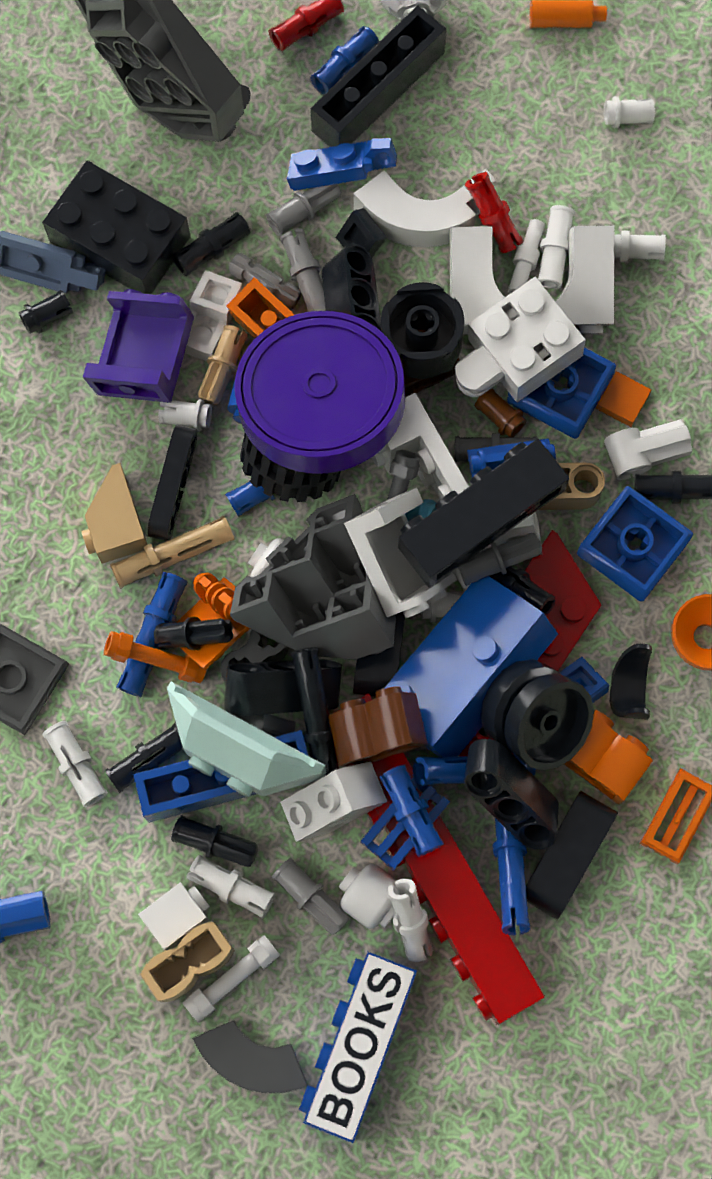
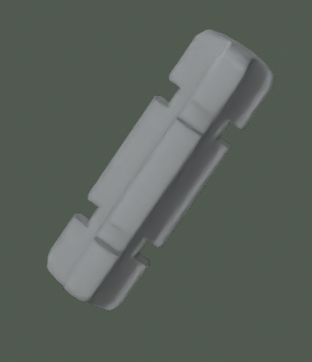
(242, 268)

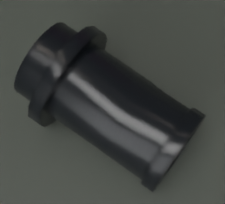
(45, 312)

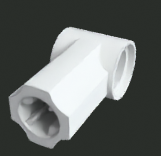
(638, 451)

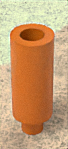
(565, 13)

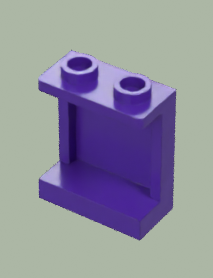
(142, 347)

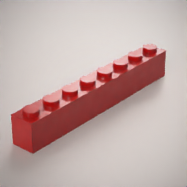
(463, 916)

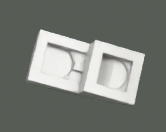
(210, 313)

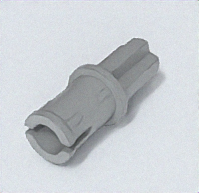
(301, 207)
(310, 897)

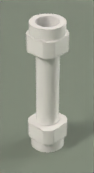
(201, 1003)

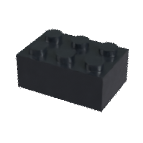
(117, 228)

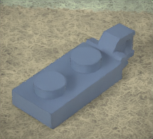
(47, 265)

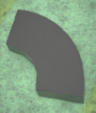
(250, 1064)

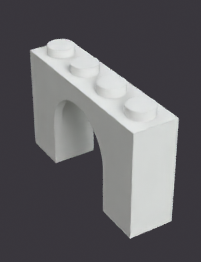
(589, 288)

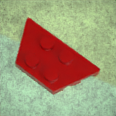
(575, 600)

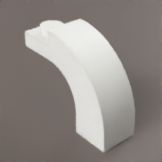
(412, 219)

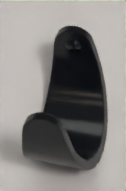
(629, 683)

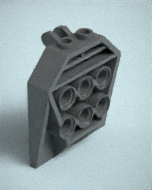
(166, 66)

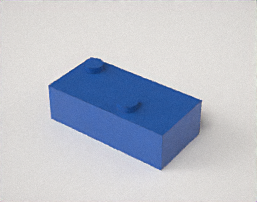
(464, 655)

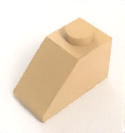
(113, 520)

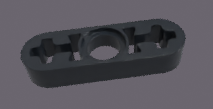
(172, 478)

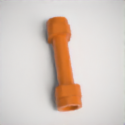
(121, 647)

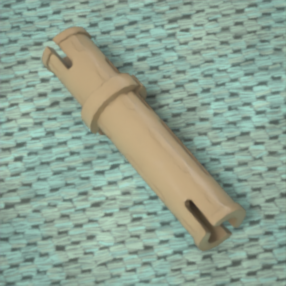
(171, 552)

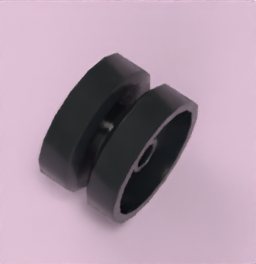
(537, 714)

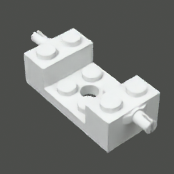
(436, 464)

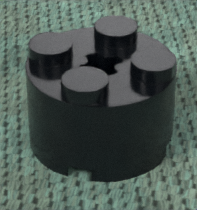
(428, 309)

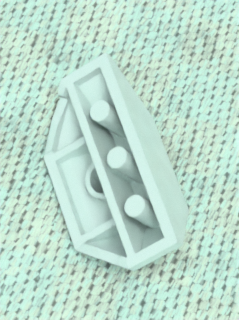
(238, 749)

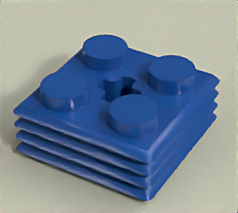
(572, 407)
(629, 518)

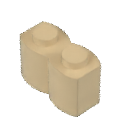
(178, 969)

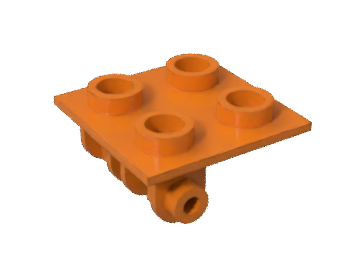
(214, 603)

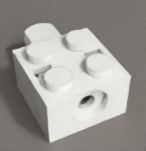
(515, 342)

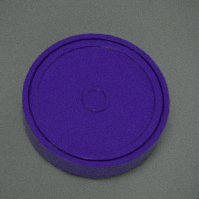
(320, 391)

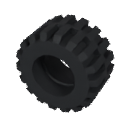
(281, 480)

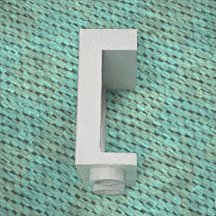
(391, 575)

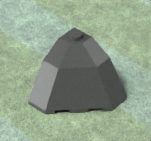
(317, 592)

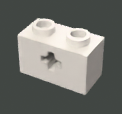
(333, 801)

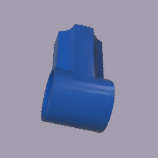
(23, 914)

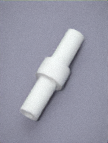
(527, 255)

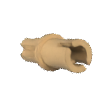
(222, 365)

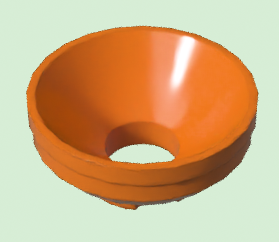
(688, 618)

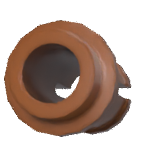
(501, 413)

